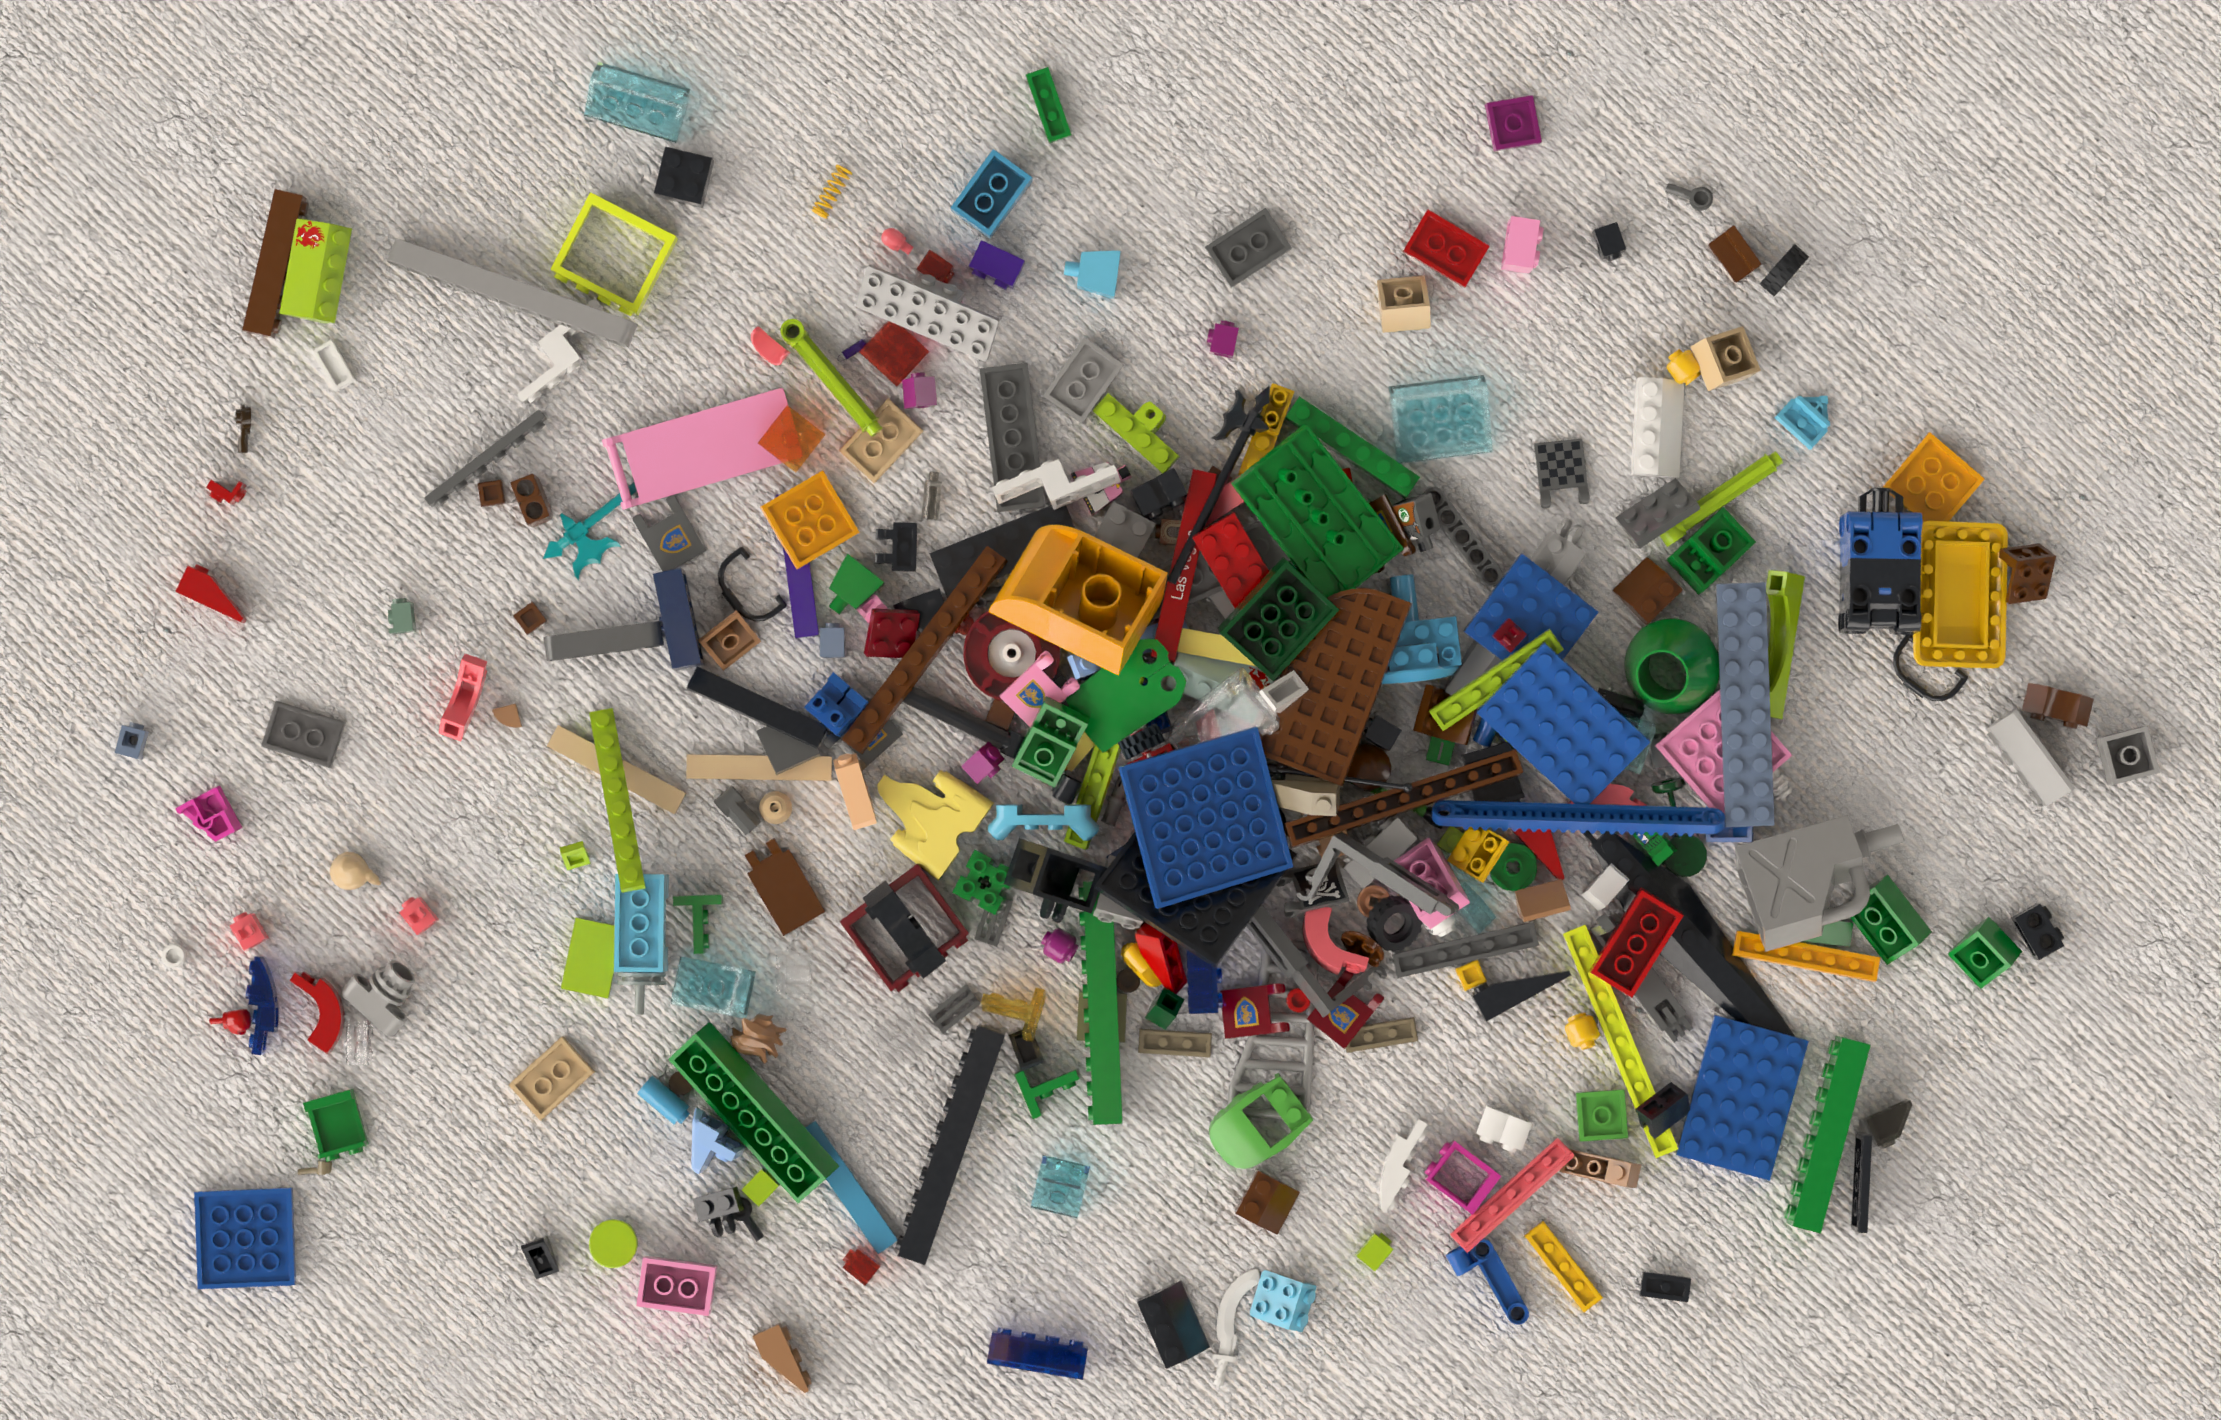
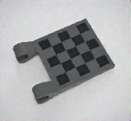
(1561, 467)

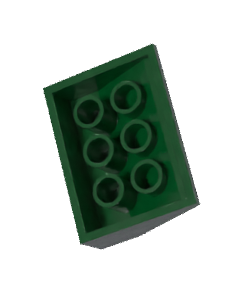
(1278, 619)

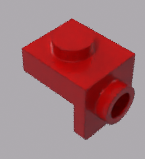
(219, 492)

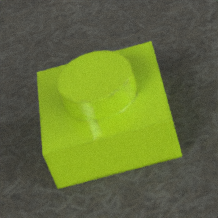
(1450, 839)
(575, 855)

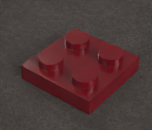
(891, 632)

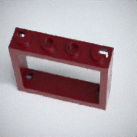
(902, 981)

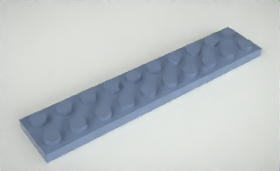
(1745, 704)

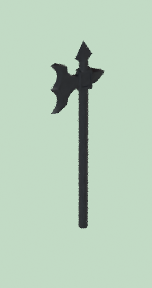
(1233, 419)

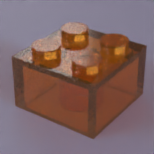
(791, 439)

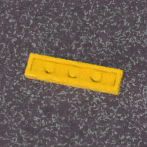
(1563, 1266)

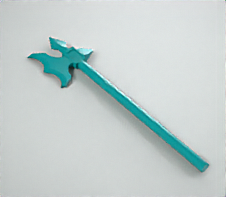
(589, 550)

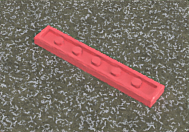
(1512, 1195)

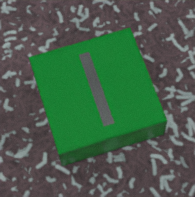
(1440, 751)

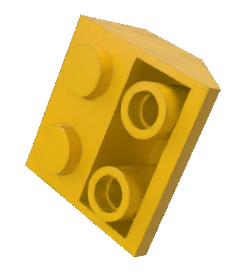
(1477, 852)

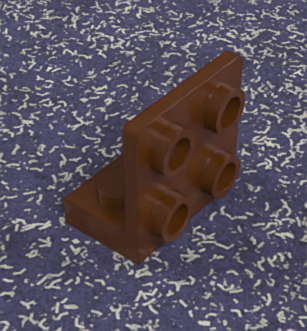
(2030, 572)
(1426, 724)

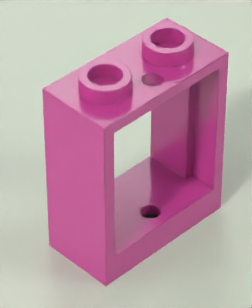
(1481, 1192)

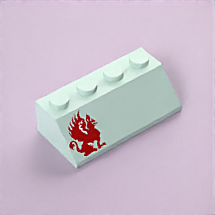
(1206, 673)

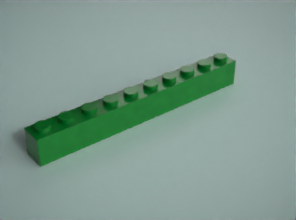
(1101, 1016)

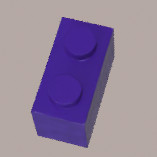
(996, 265)

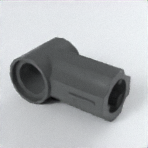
(734, 806)

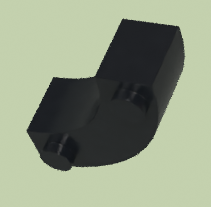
(906, 932)

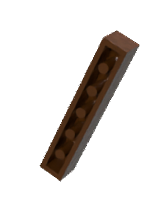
(272, 266)

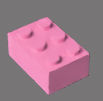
(1431, 866)
(676, 1285)

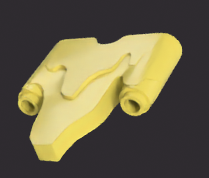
(933, 821)

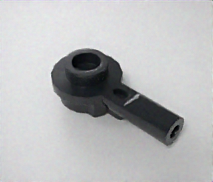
(744, 1216)

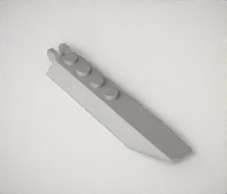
(1556, 557)

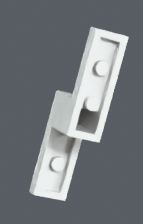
(562, 355)
(1056, 483)

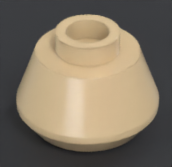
(781, 802)

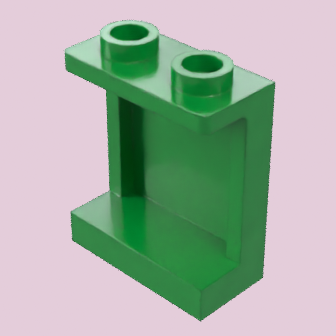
(337, 1124)

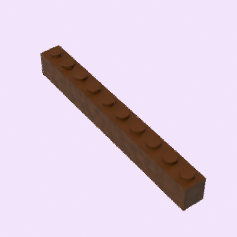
(1398, 801)

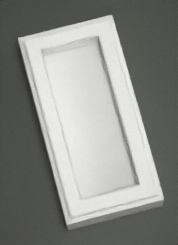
(333, 365)

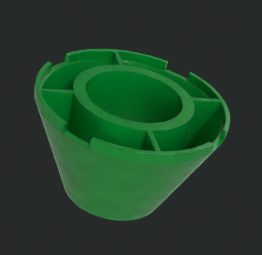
(1691, 647)

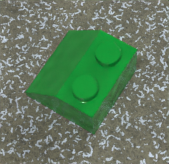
(1985, 952)

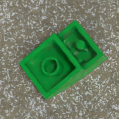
(1711, 551)
(1050, 742)

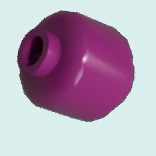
(1059, 945)

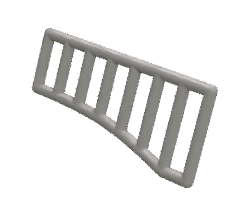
(1306, 1043)

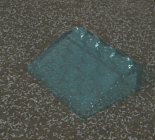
(1440, 419)

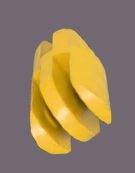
(1134, 959)

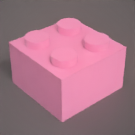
(1521, 244)

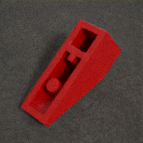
(207, 591)
(1543, 848)
(1162, 957)

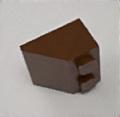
(1647, 590)
(1267, 1202)

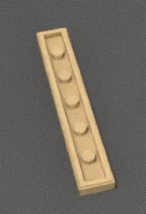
(754, 768)
(637, 780)

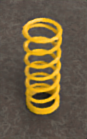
(818, 210)

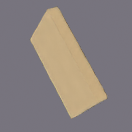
(878, 453)
(551, 1078)

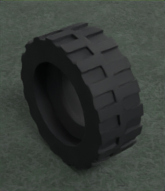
(1784, 270)
(1379, 916)

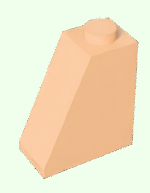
(855, 791)

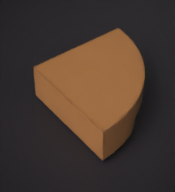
(508, 716)

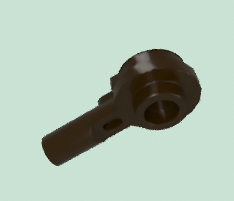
(243, 417)

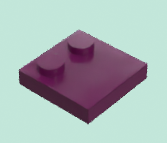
(1513, 123)

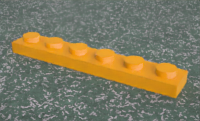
(1809, 957)

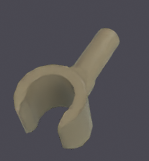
(323, 1168)

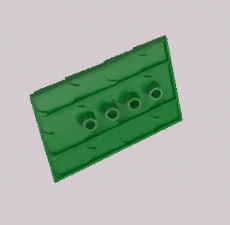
(1317, 514)

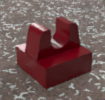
(1509, 635)

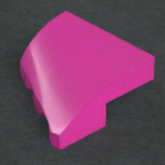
(212, 814)

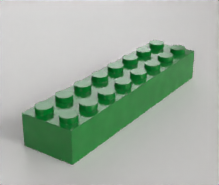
(753, 1112)
(1827, 1134)

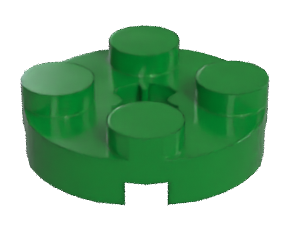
(1526, 873)

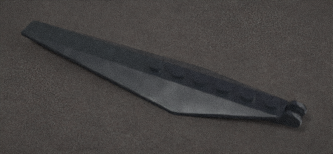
(1697, 943)

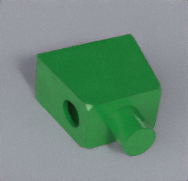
(853, 585)

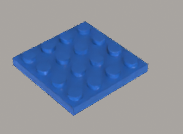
(1534, 604)
(245, 1238)

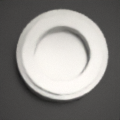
(174, 955)

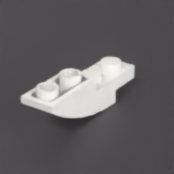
(1394, 1174)

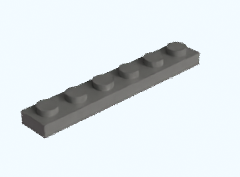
(493, 453)
(1465, 949)

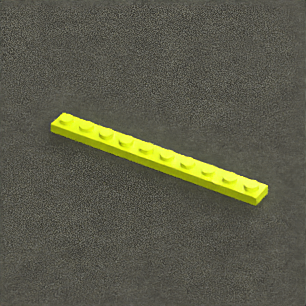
(1615, 1032)

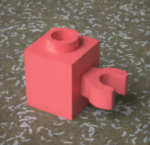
(418, 915)
(248, 930)

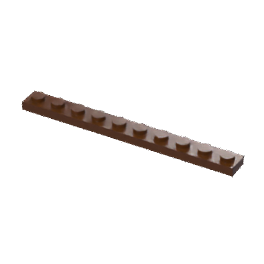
(924, 650)

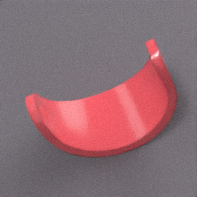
(768, 347)

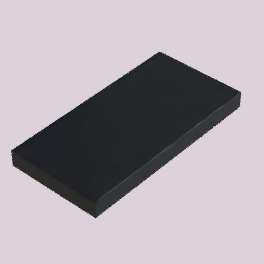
(1861, 1182)

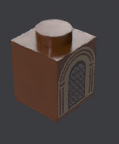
(1167, 531)

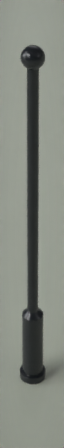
(1407, 787)

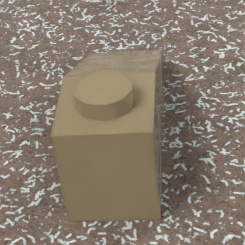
(1308, 796)

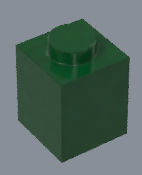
(1164, 1008)

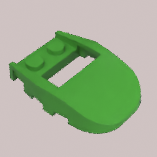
(1238, 1138)

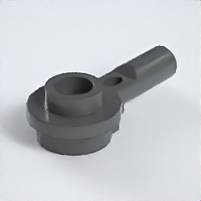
(1699, 198)

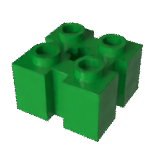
(970, 887)

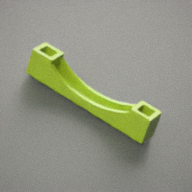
(1785, 598)

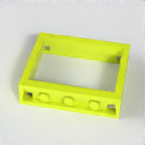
(603, 295)

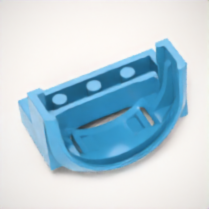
(1421, 661)

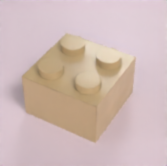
(1725, 358)

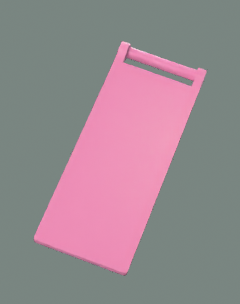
(696, 448)

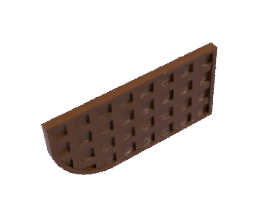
(1343, 677)

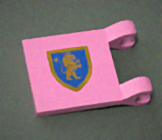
(1033, 686)

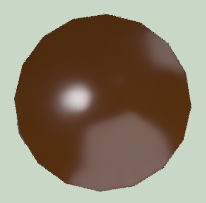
(1370, 764)
(1363, 945)

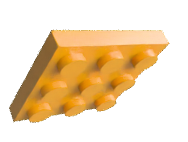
(1934, 480)
(809, 519)

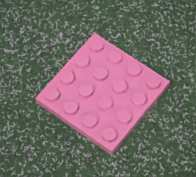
(1696, 752)

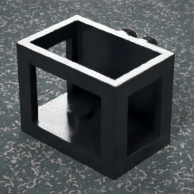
(1052, 877)

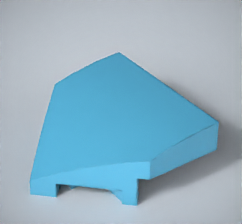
(1805, 419)

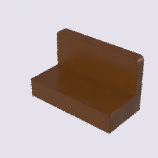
(1734, 254)

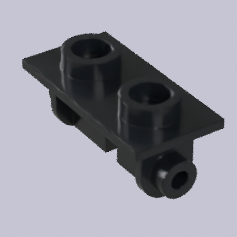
(1623, 703)

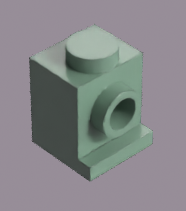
(401, 616)

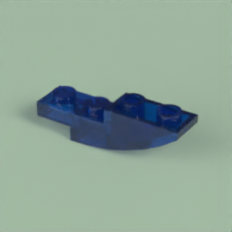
(264, 995)

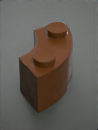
(2058, 705)

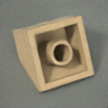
(1403, 304)

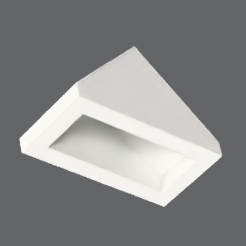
(1284, 691)
(1605, 887)

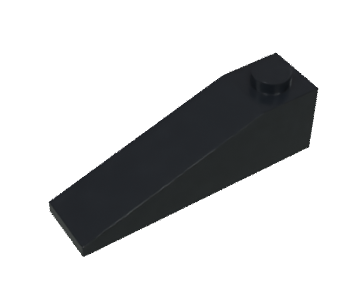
(1502, 996)

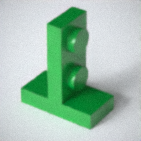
(700, 917)
(1044, 1089)

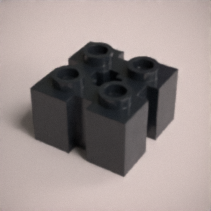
(1159, 493)

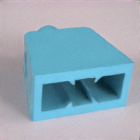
(1096, 272)

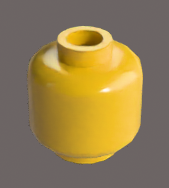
(1683, 367)
(1582, 1031)

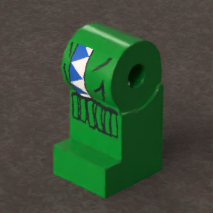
(1657, 846)

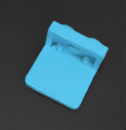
(1283, 1301)

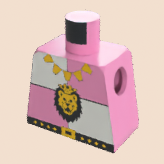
(1100, 499)

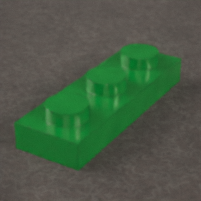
(1048, 105)

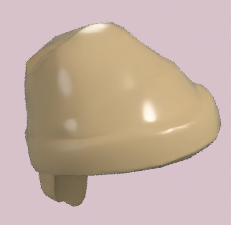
(351, 871)

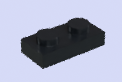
(1665, 1286)

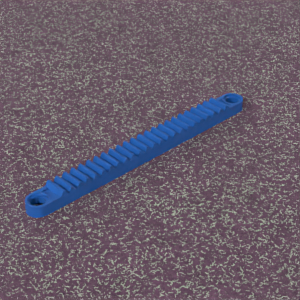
(1578, 817)

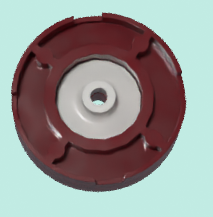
(987, 654)

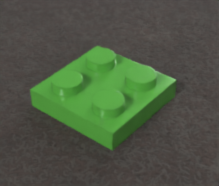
(1601, 1115)

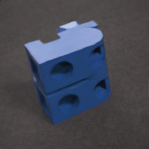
(836, 705)

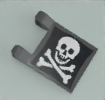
(1330, 893)

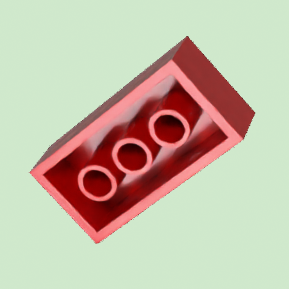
(1636, 942)

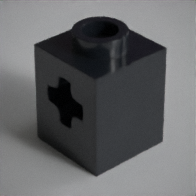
(1609, 241)

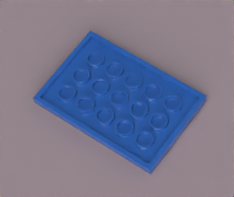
(1563, 726)
(1742, 1097)

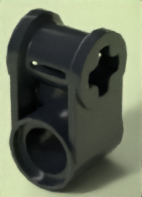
(1066, 789)

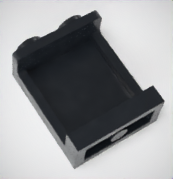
(1503, 791)

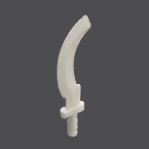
(1226, 1321)

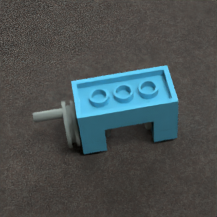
(640, 935)

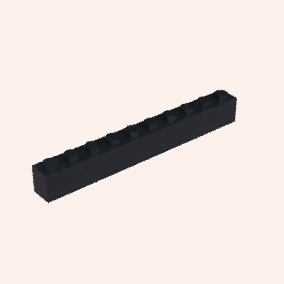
(951, 1144)

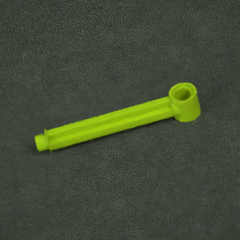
(831, 377)
(1724, 494)

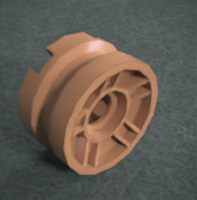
(1366, 894)

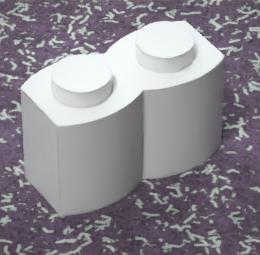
(1503, 1128)

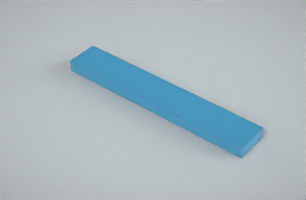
(854, 1197)

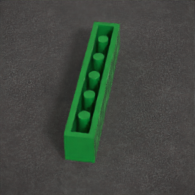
(1353, 448)

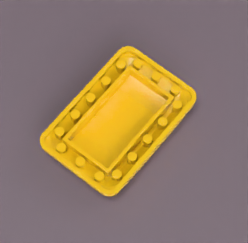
(1962, 595)

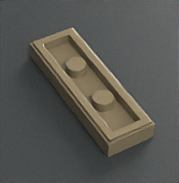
(1384, 1035)
(1175, 1043)

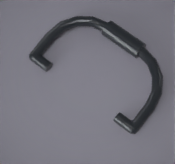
(732, 599)
(1914, 686)

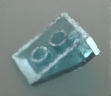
(713, 987)

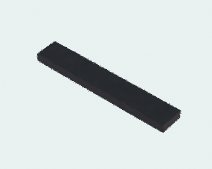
(757, 707)

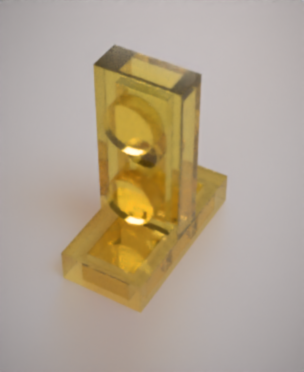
(1018, 1010)

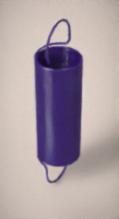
(855, 348)

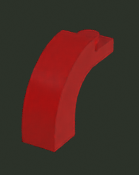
(330, 1008)

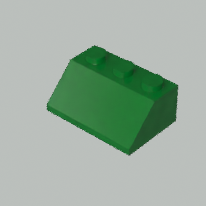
(1890, 921)

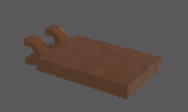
(784, 888)

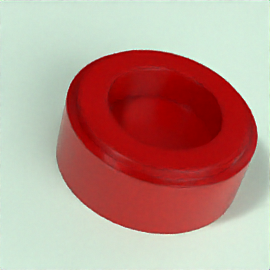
(1297, 1000)

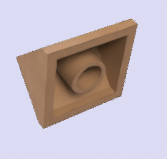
(729, 640)
(1542, 900)

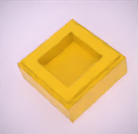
(1471, 975)

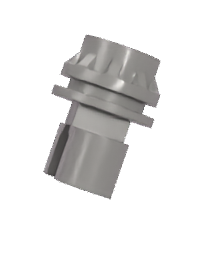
(380, 995)

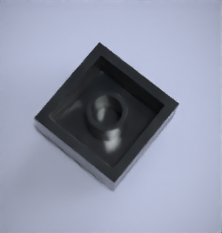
(684, 177)

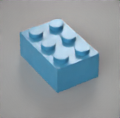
(991, 194)

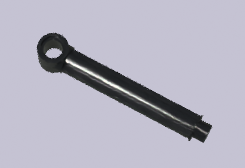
(1007, 742)

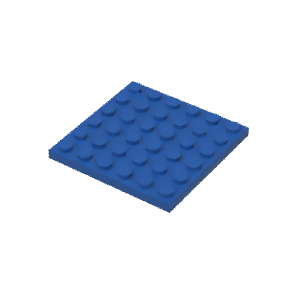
(1206, 817)

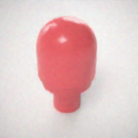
(896, 240)

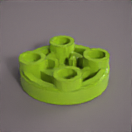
(613, 1243)

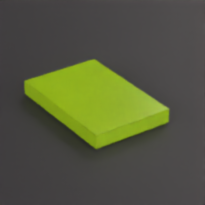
(590, 959)

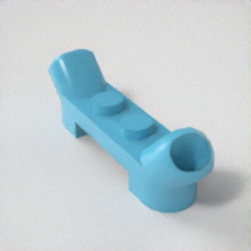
(1012, 815)

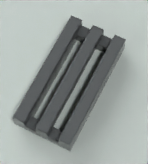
(986, 939)
(938, 1022)

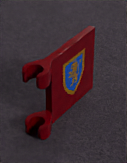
(1248, 1011)
(1347, 1018)

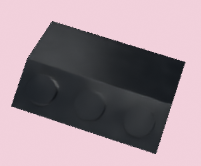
(1173, 1324)

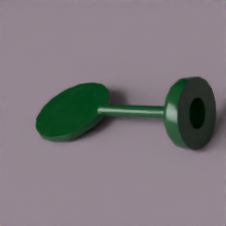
(1691, 851)

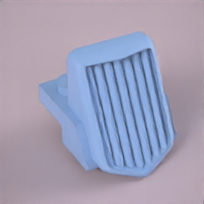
(711, 1138)

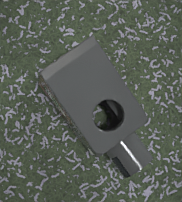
(1418, 519)

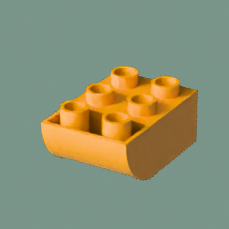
(1082, 595)

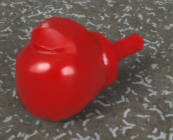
(236, 1021)

